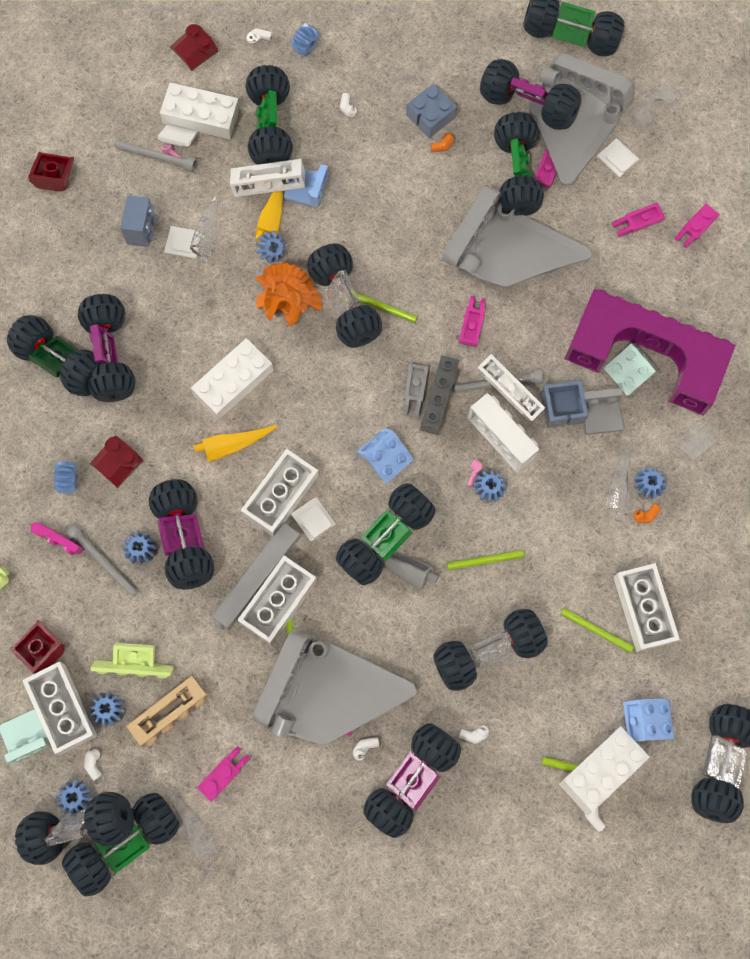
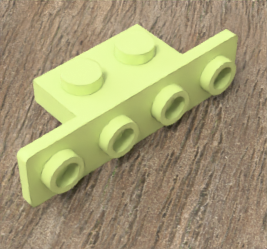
(133, 659)

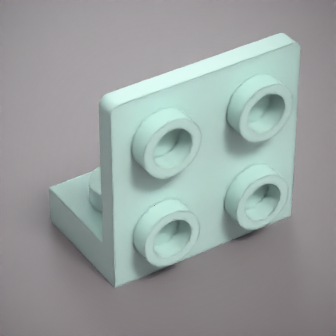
(631, 368)
(23, 736)

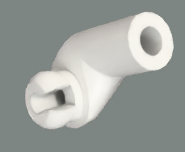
(258, 34)
(345, 107)
(476, 736)
(363, 746)
(90, 764)
(594, 819)

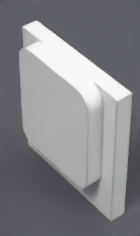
(177, 135)
(618, 157)
(179, 242)
(313, 519)

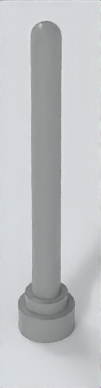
(188, 163)
(533, 377)
(75, 533)

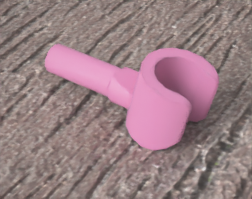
(169, 150)
(476, 466)

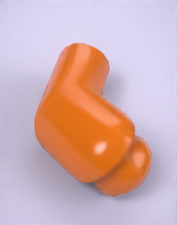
(444, 144)
(647, 517)

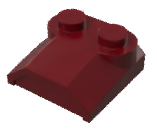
(194, 46)
(51, 171)
(116, 461)
(38, 648)

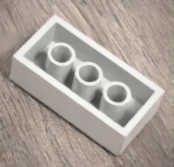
(200, 110)
(232, 379)
(503, 432)
(280, 492)
(277, 600)
(646, 607)
(59, 708)
(604, 771)

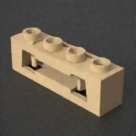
(141, 733)

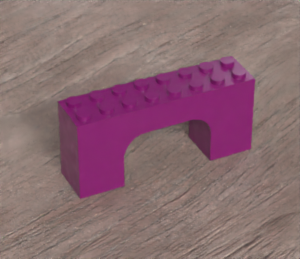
(697, 354)

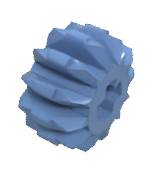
(305, 39)
(276, 250)
(65, 477)
(497, 485)
(654, 489)
(146, 545)
(106, 717)
(74, 788)

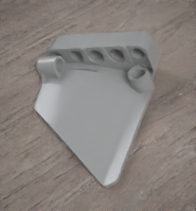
(602, 103)
(506, 246)
(325, 693)

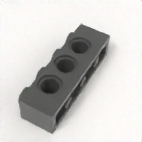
(439, 395)

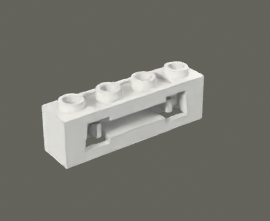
(267, 177)
(510, 388)

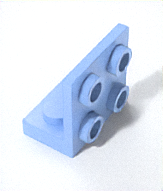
(313, 190)
(386, 454)
(648, 719)

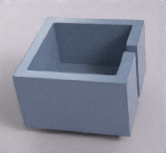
(434, 109)
(138, 221)
(564, 403)

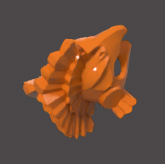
(287, 290)

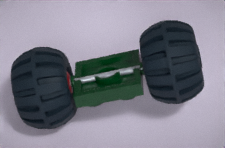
(33, 341)

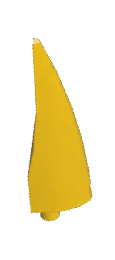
(270, 215)
(227, 444)

